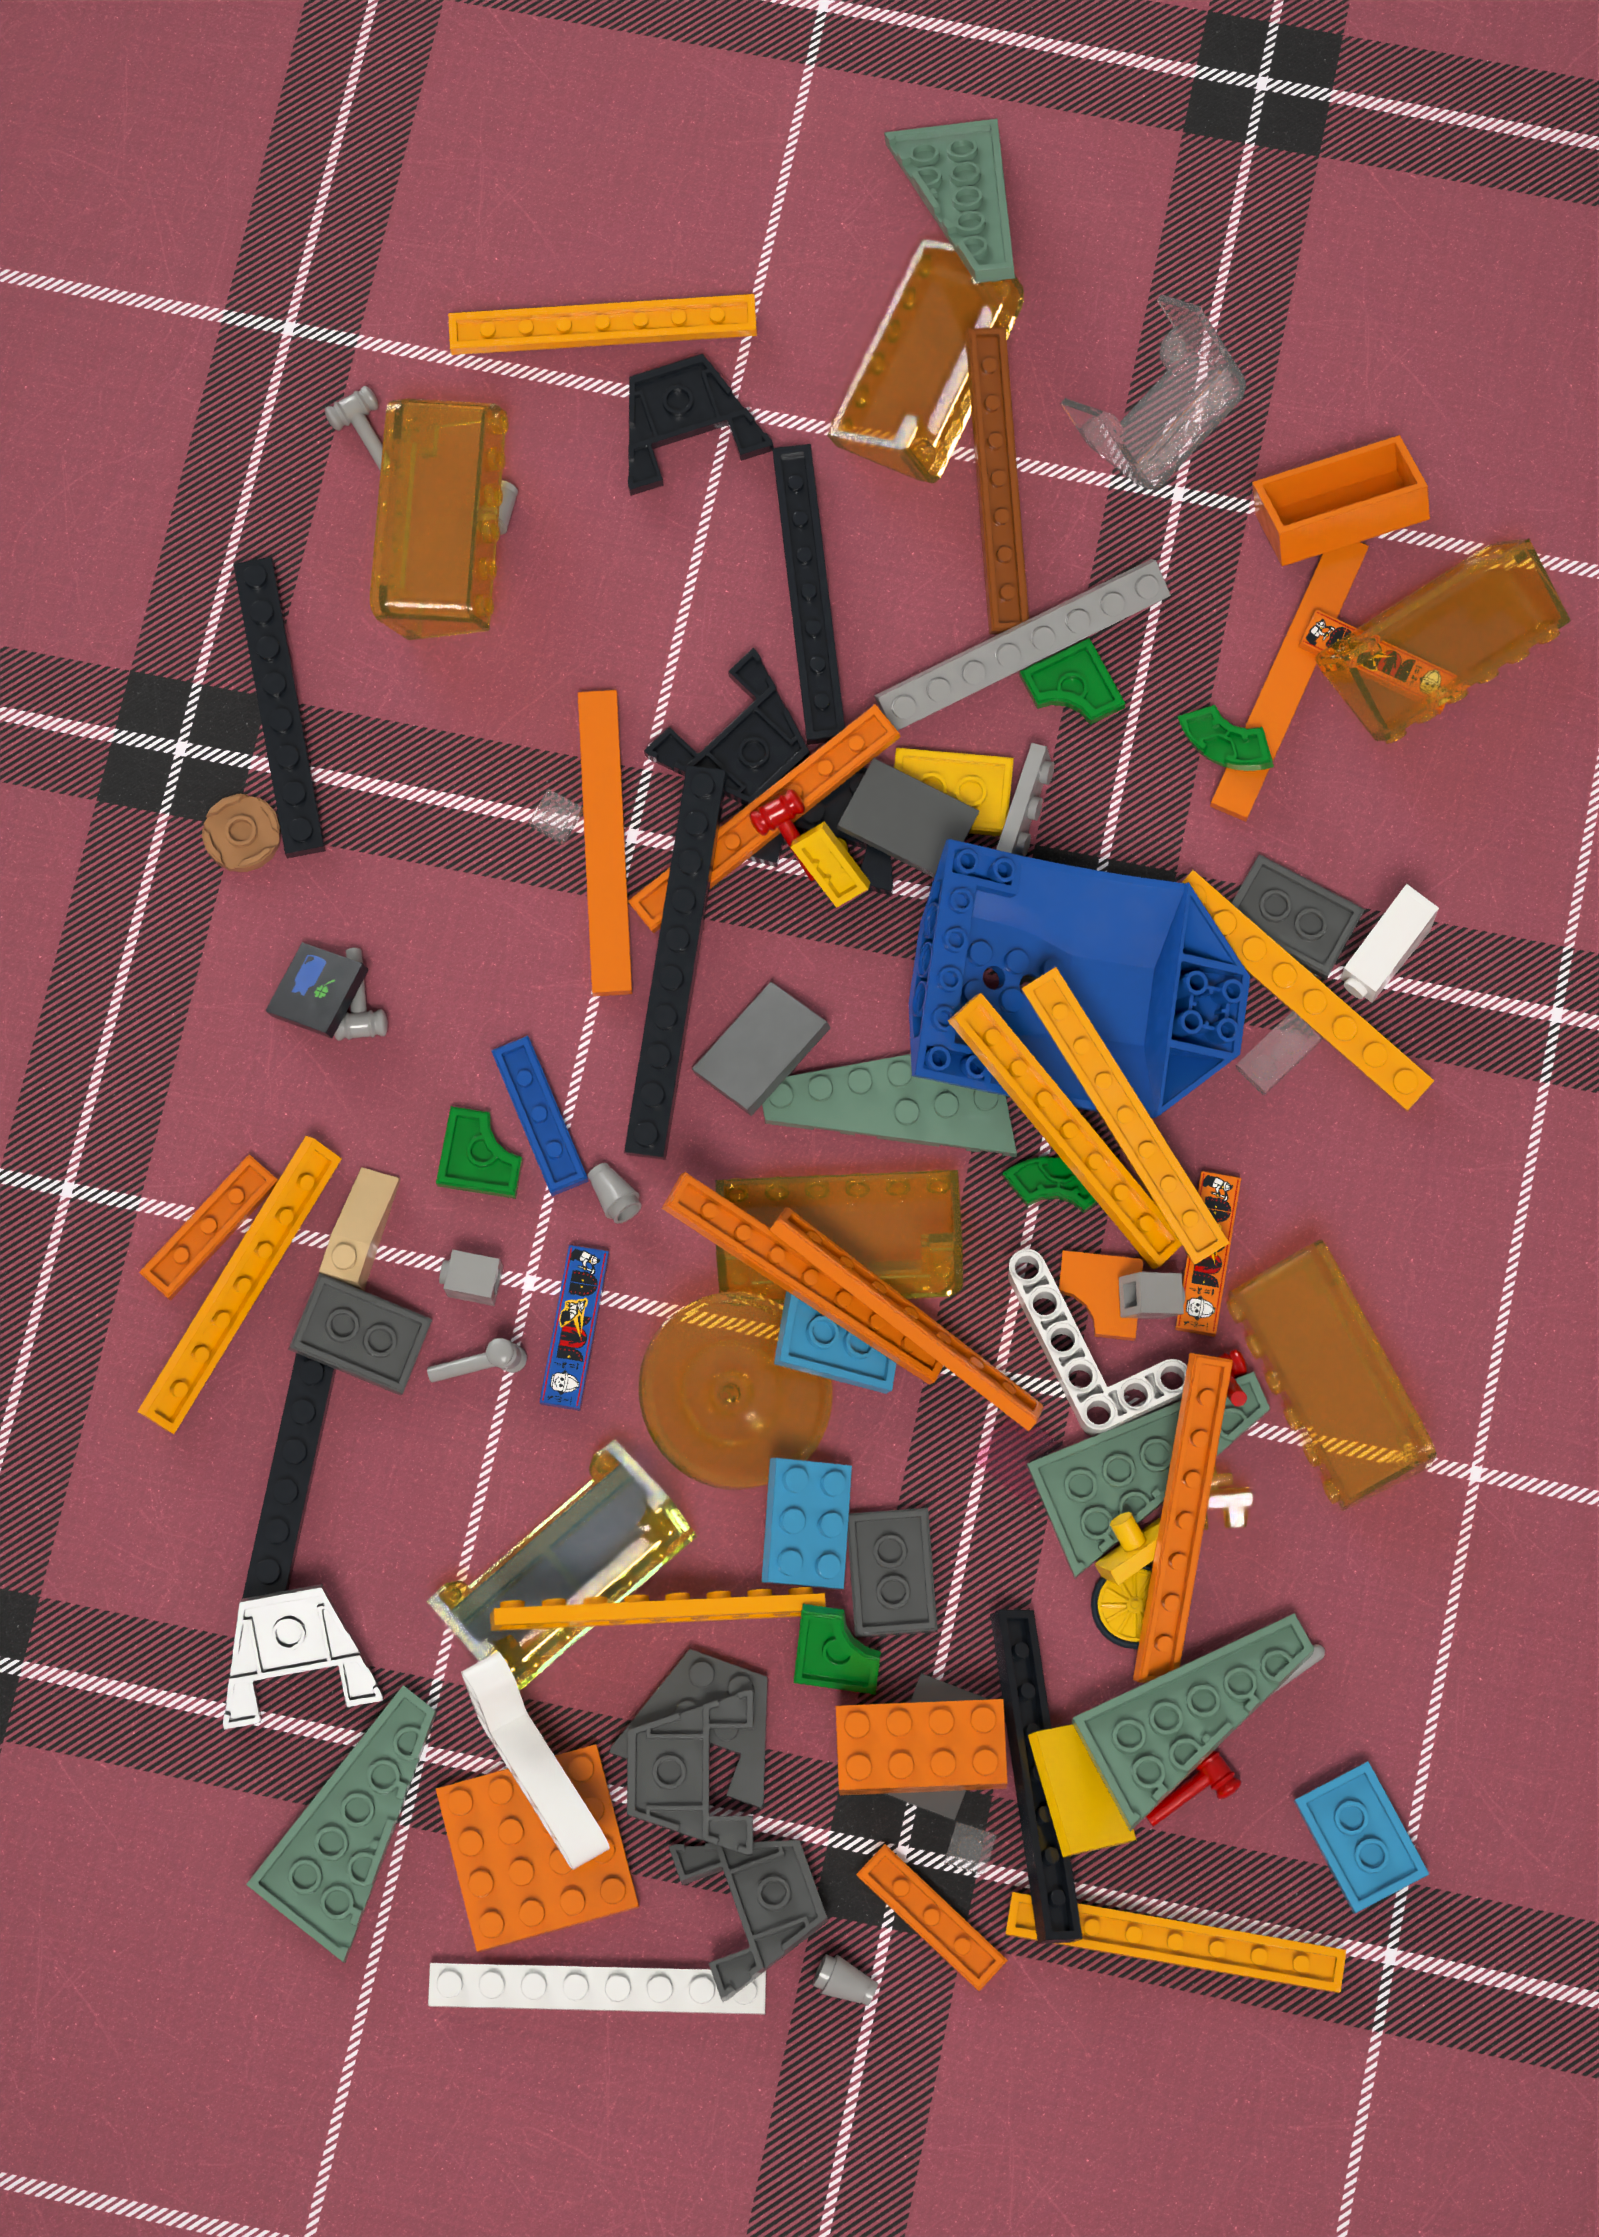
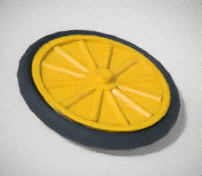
(1121, 1608)

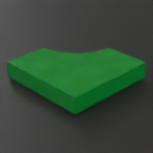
(1076, 681)
(474, 1159)
(831, 1655)

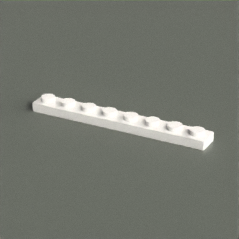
(588, 1989)

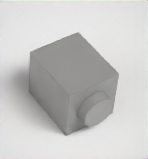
(471, 1277)
(1151, 1295)

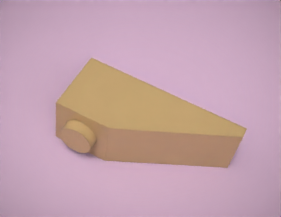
(360, 1228)

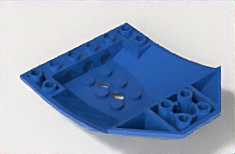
(1128, 947)

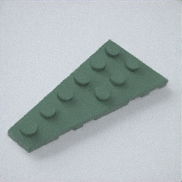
(963, 187)
(891, 1104)
(1122, 1473)
(1171, 1724)
(337, 1845)

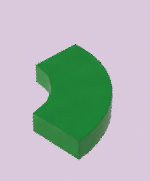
(1224, 742)
(1047, 1179)

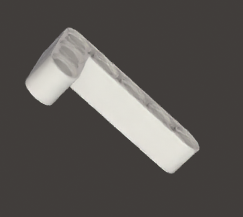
(1080, 1358)
(531, 1761)

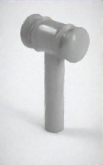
(353, 410)
(360, 1022)
(499, 1354)

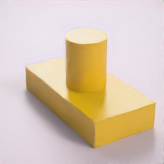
(830, 864)
(1135, 1551)

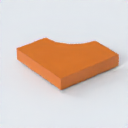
(1095, 1284)

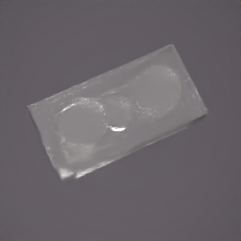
(1278, 1053)

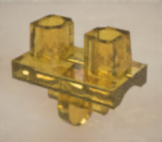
(1231, 1500)

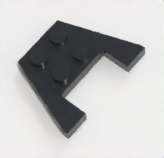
(680, 404)
(753, 749)
(875, 865)

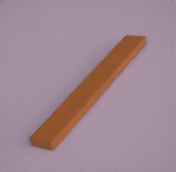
(997, 478)

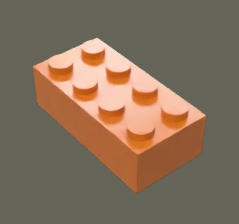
(1341, 500)
(921, 1747)

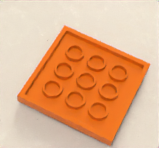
(513, 1870)

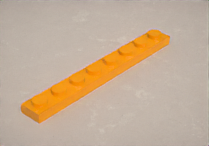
(602, 324)
(1314, 1001)
(1125, 1115)
(1065, 1130)
(239, 1285)
(639, 1610)
(1194, 1946)

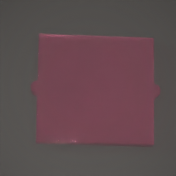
(1009, 1452)

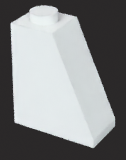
(1389, 944)

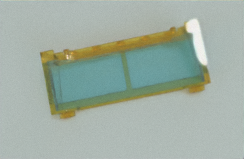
(592, 1546)

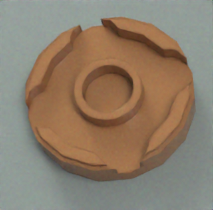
(241, 833)

